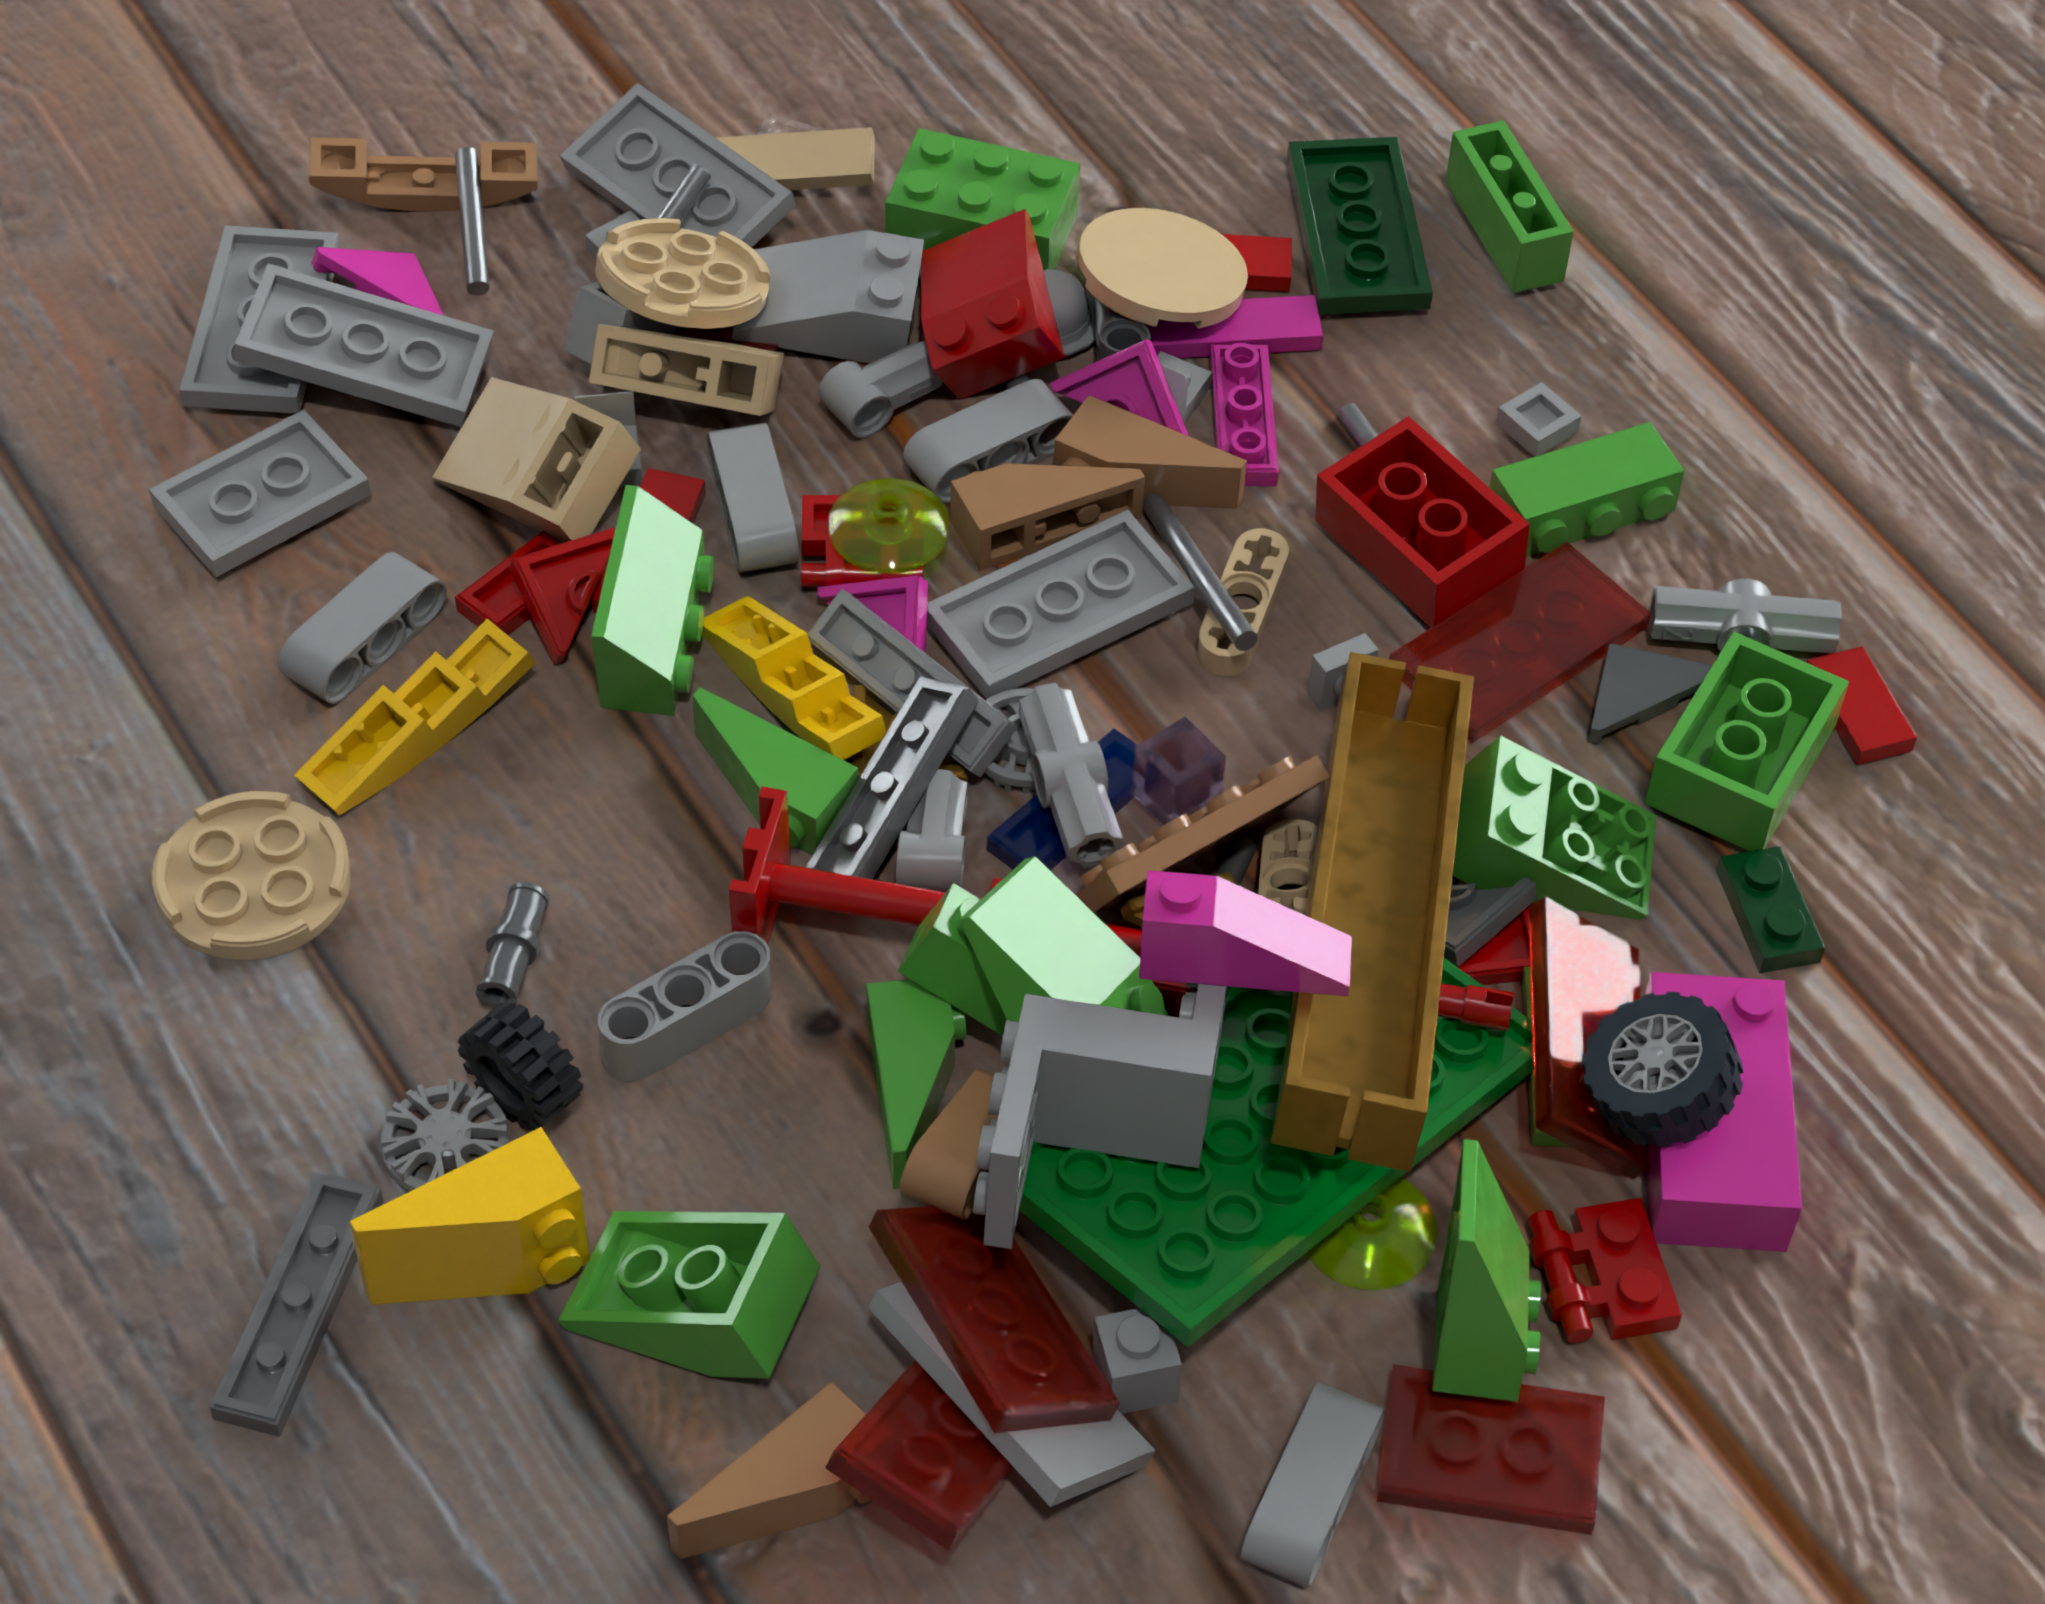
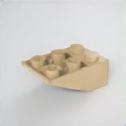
(539, 459)

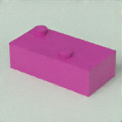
(1742, 1176)

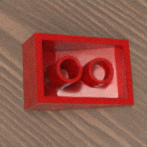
(987, 306)

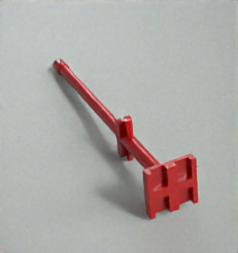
(773, 881)

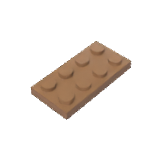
(1199, 832)

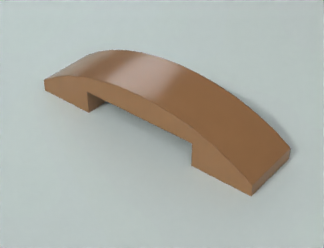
(418, 183)

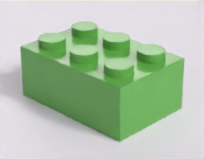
(963, 184)
(1746, 742)

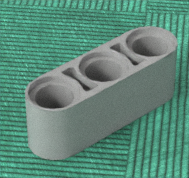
(1002, 429)
(752, 497)
(362, 627)
(669, 1031)
(1312, 1484)

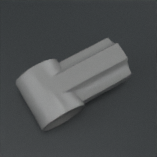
(868, 395)
(933, 846)

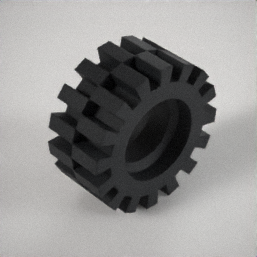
(520, 1065)

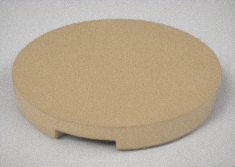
(1161, 267)
(682, 274)
(252, 876)

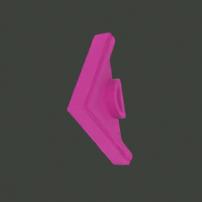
(380, 273)
(1129, 381)
(896, 600)

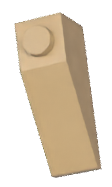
(687, 369)

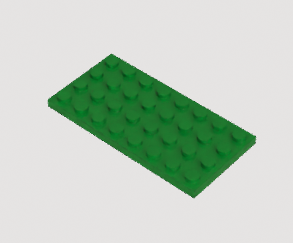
(1211, 1236)

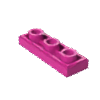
(1245, 409)

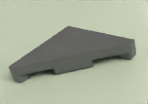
(1641, 686)
(1481, 914)

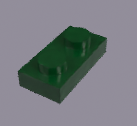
(1770, 909)

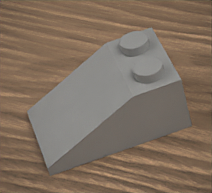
(839, 295)

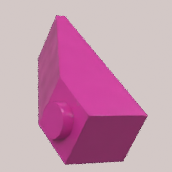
(1229, 936)

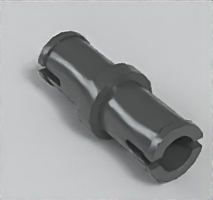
(512, 944)

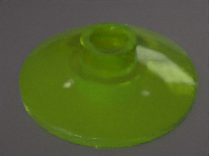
(888, 525)
(1380, 1251)

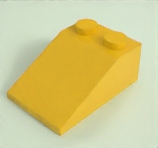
(477, 1230)

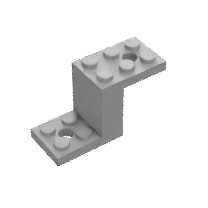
(1098, 1085)

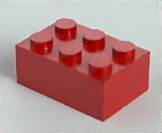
(1421, 521)

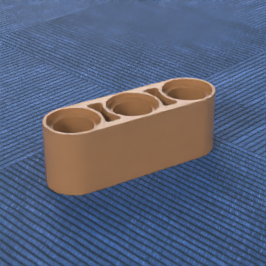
(944, 1160)

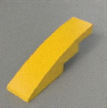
(790, 680)
(408, 726)

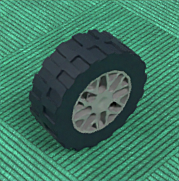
(1670, 1038)

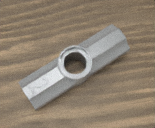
(1748, 610)
(1070, 775)

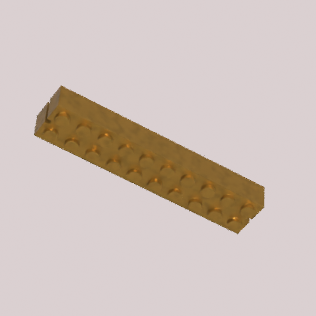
(1384, 876)

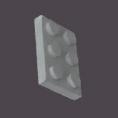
(260, 492)

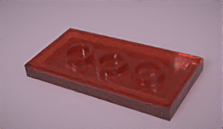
(1528, 635)
(1576, 982)
(994, 1321)

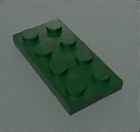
(1359, 225)

